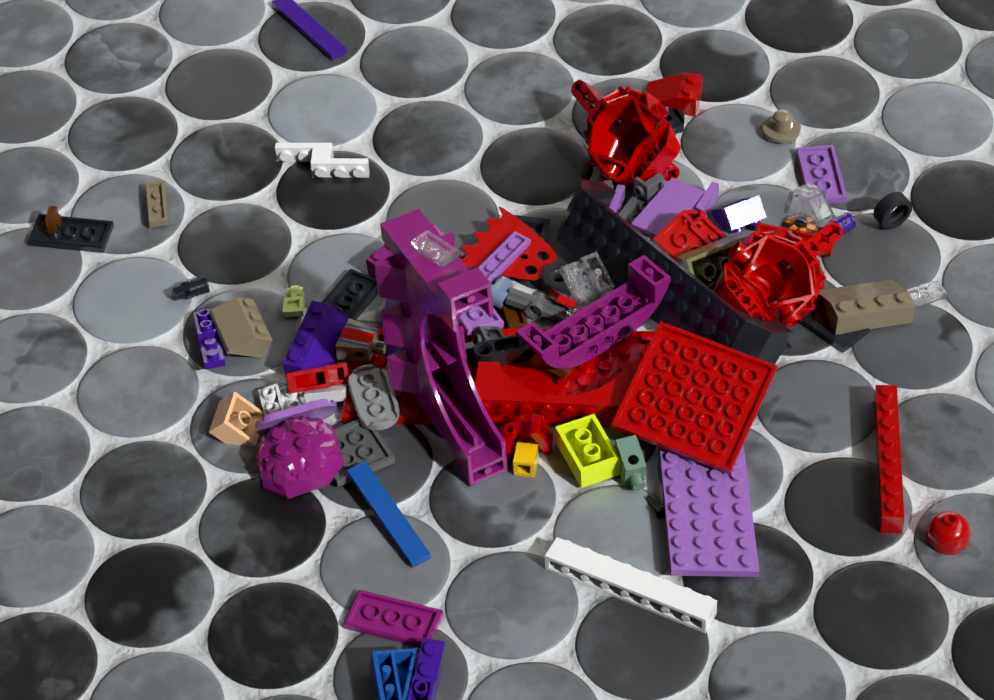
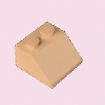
(236, 421)

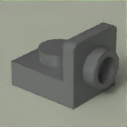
(649, 188)
(487, 333)

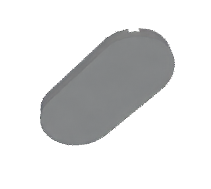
(373, 397)

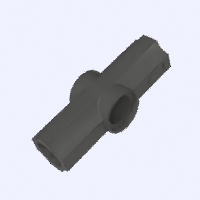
(536, 305)

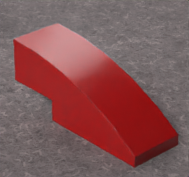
(317, 377)

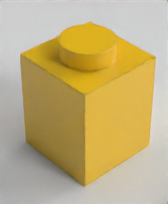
(525, 459)

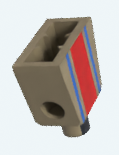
(359, 342)

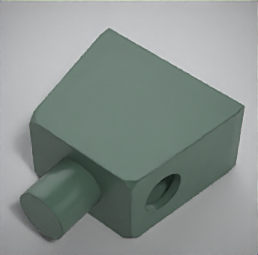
(631, 462)

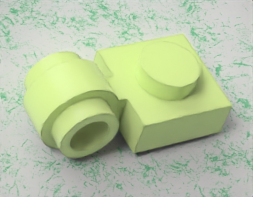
(294, 302)

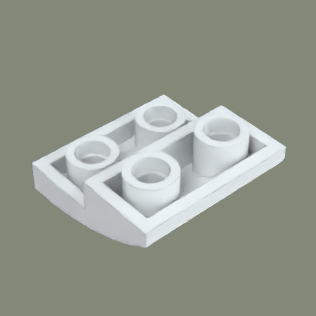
(276, 398)

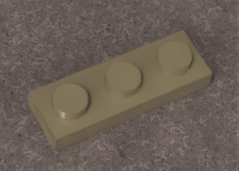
(157, 204)

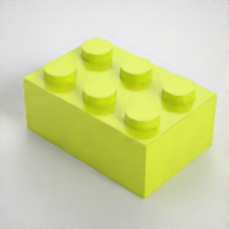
(587, 450)

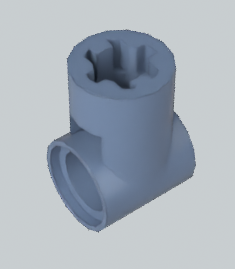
(500, 291)

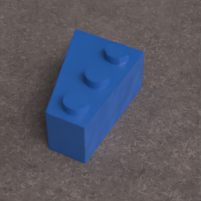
(392, 673)

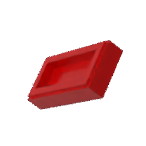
(562, 298)

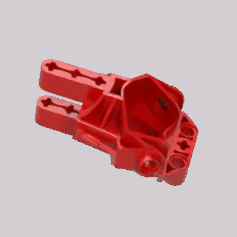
(627, 134)
(765, 261)

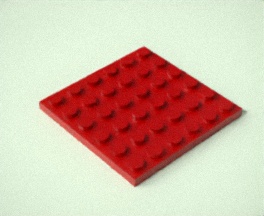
(694, 397)

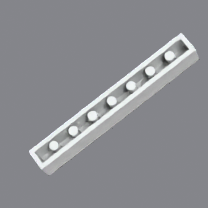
(631, 584)

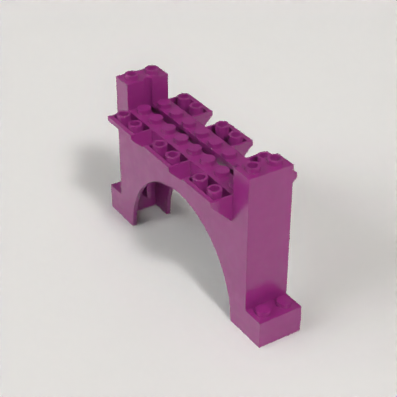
(441, 376)

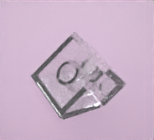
(809, 205)

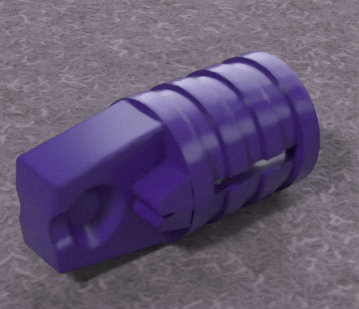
(844, 219)

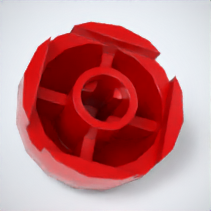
(948, 533)

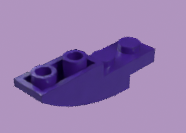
(208, 340)
(428, 670)

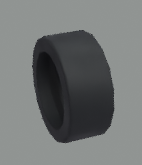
(887, 204)

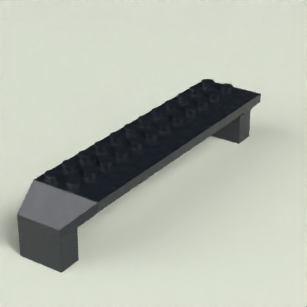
(688, 302)

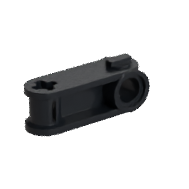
(502, 350)

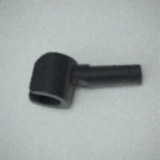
(659, 509)

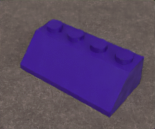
(315, 338)

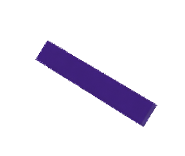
(310, 28)

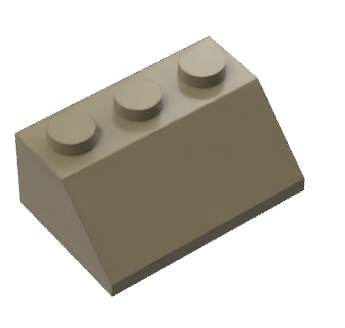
(241, 327)

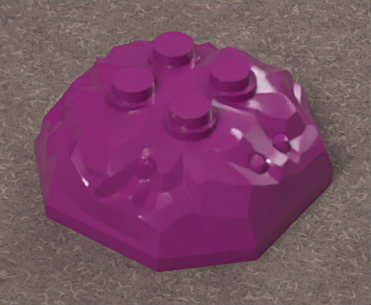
(298, 456)

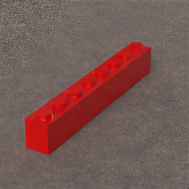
(888, 459)

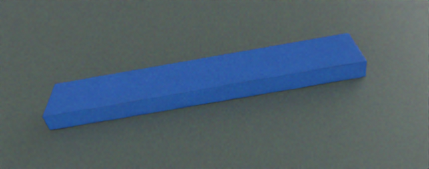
(389, 514)

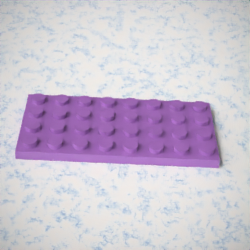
(708, 518)

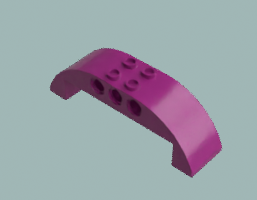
(601, 322)

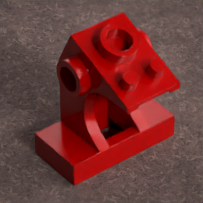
(527, 431)

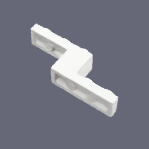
(322, 160)

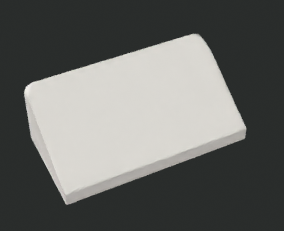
(335, 392)

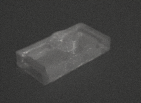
(927, 293)

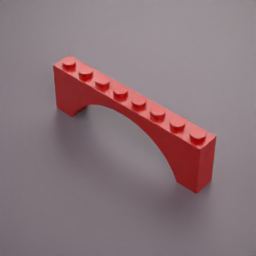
(506, 396)

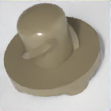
(781, 127)

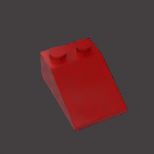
(678, 91)

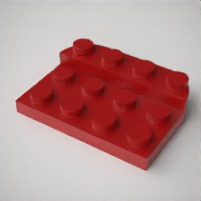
(686, 233)

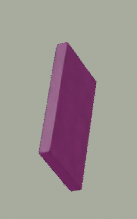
(392, 618)

